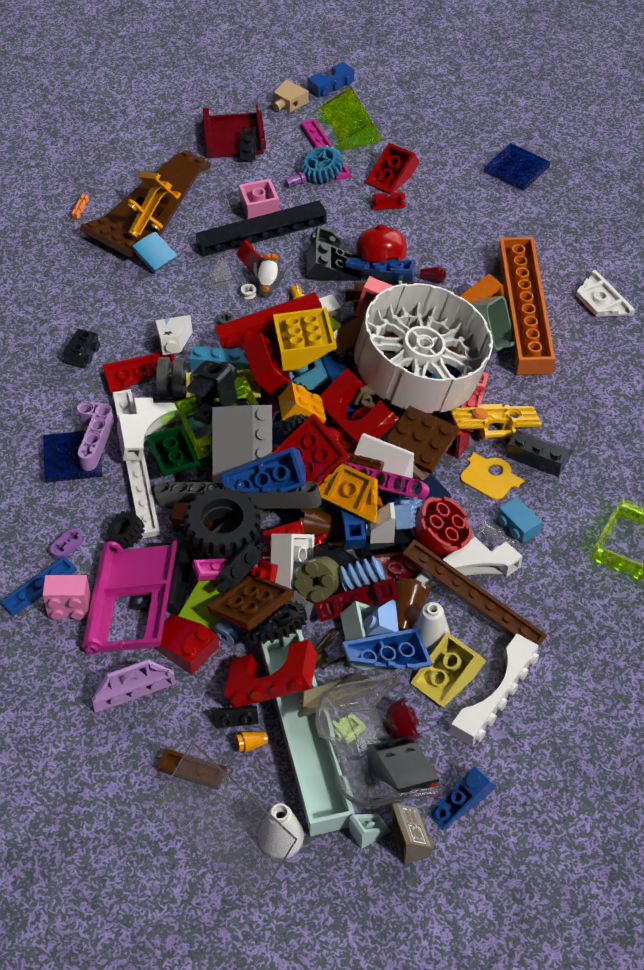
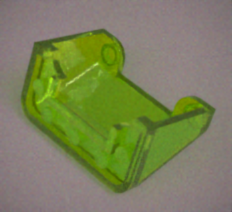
(350, 121)

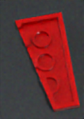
(132, 371)

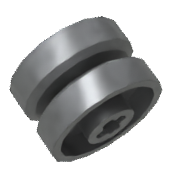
(171, 375)

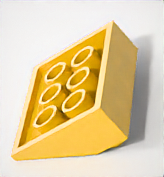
(303, 337)

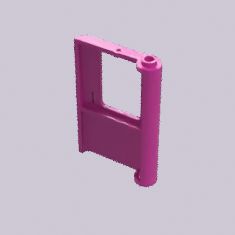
(129, 574)

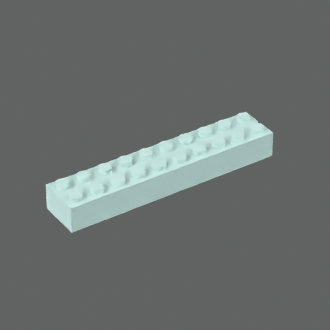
(310, 755)

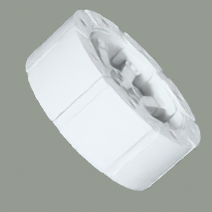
(426, 323)

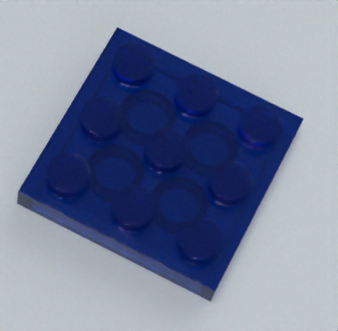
(517, 166)
(62, 458)

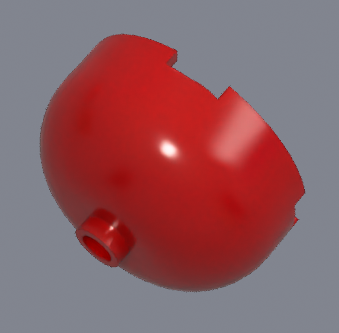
(381, 244)
(442, 526)

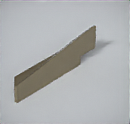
(310, 698)

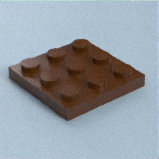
(424, 436)
(250, 601)

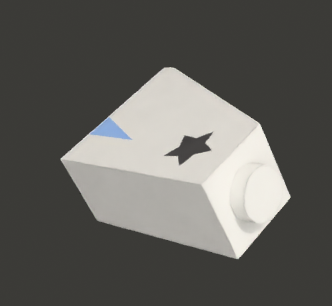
(173, 333)

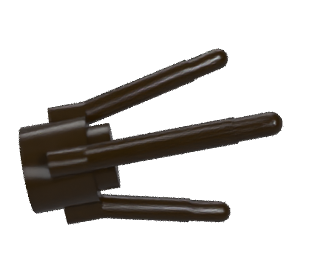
(322, 654)

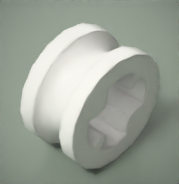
(245, 291)

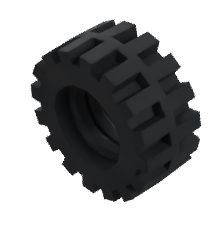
(119, 523)

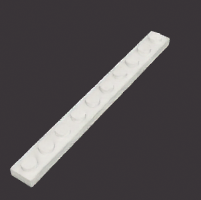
(138, 475)

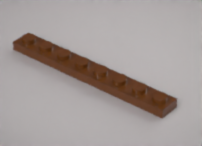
(471, 593)

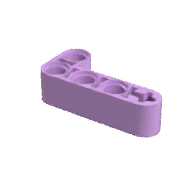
(99, 422)

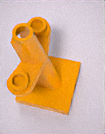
(157, 190)

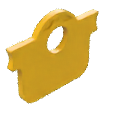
(480, 479)

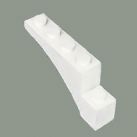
(478, 559)

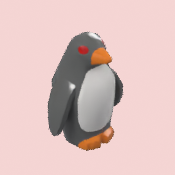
(268, 274)

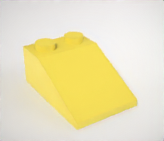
(451, 670)

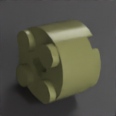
(314, 588)

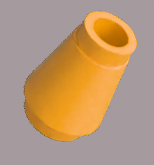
(250, 740)

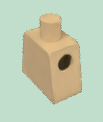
(289, 96)

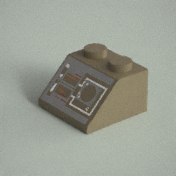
(410, 833)

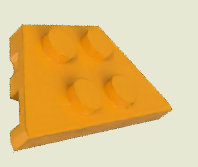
(352, 491)

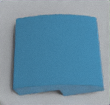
(154, 251)

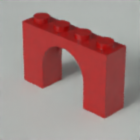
(336, 401)
(294, 676)

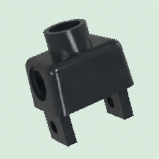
(210, 382)

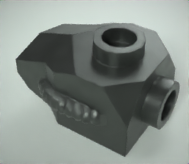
(325, 235)

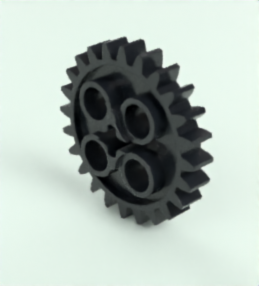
(288, 620)

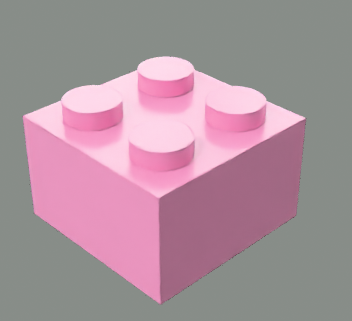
(258, 198)
(67, 596)

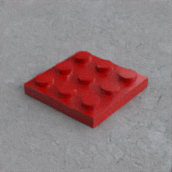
(318, 449)

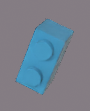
(519, 520)

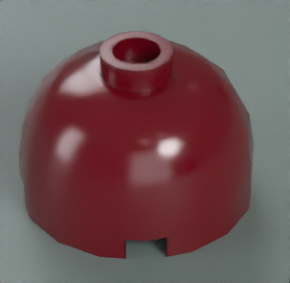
(402, 720)

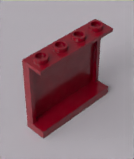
(225, 132)

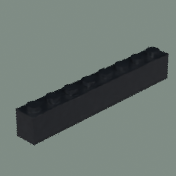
(261, 228)

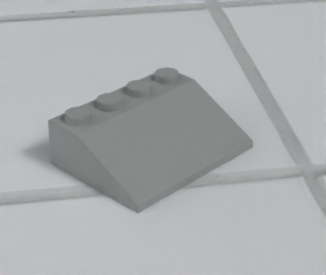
(239, 437)

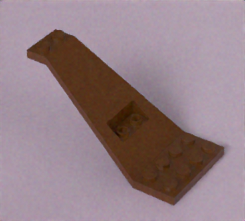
(114, 226)

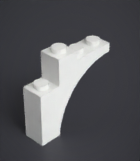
(144, 421)

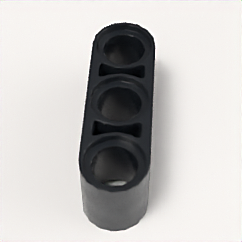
(402, 540)

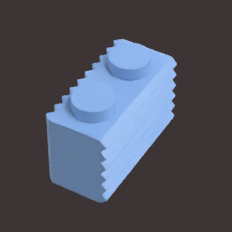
(406, 512)

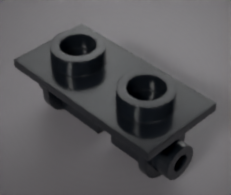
(236, 717)

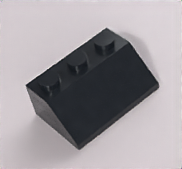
(538, 453)

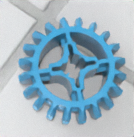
(322, 164)

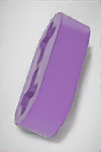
(66, 544)

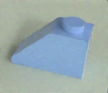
(382, 620)

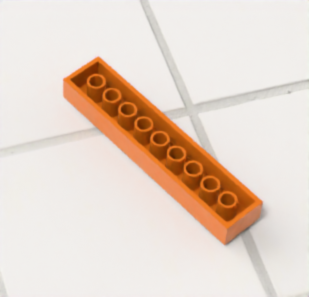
(526, 306)

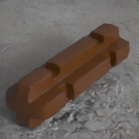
(365, 461)

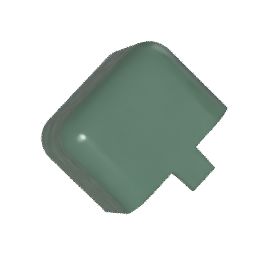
(497, 317)

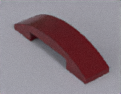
(367, 594)

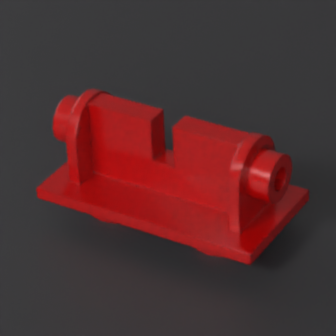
(381, 201)

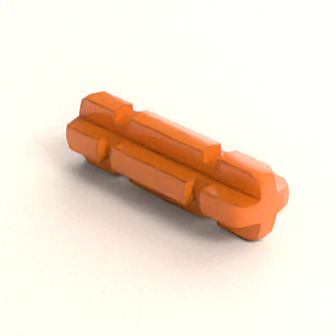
(79, 206)

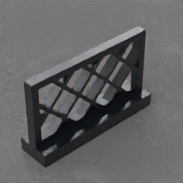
(178, 583)

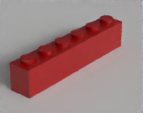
(238, 331)

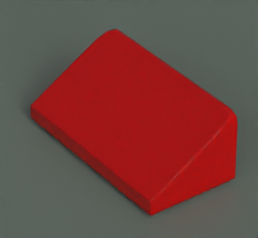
(249, 255)

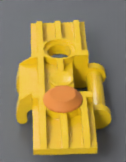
(487, 414)

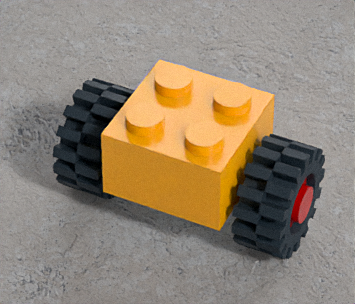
(297, 406)

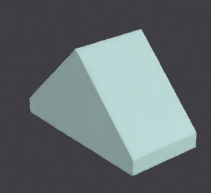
(367, 828)

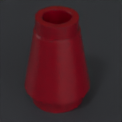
(433, 274)

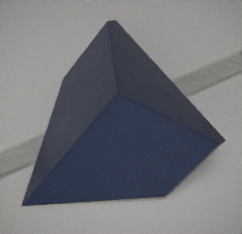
(436, 489)

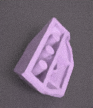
(131, 684)

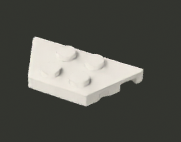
(603, 298)

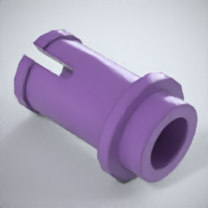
(296, 179)

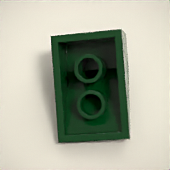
(172, 451)

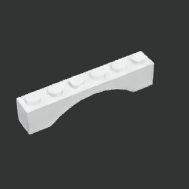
(473, 720)

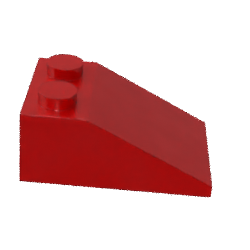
(392, 168)
(187, 643)

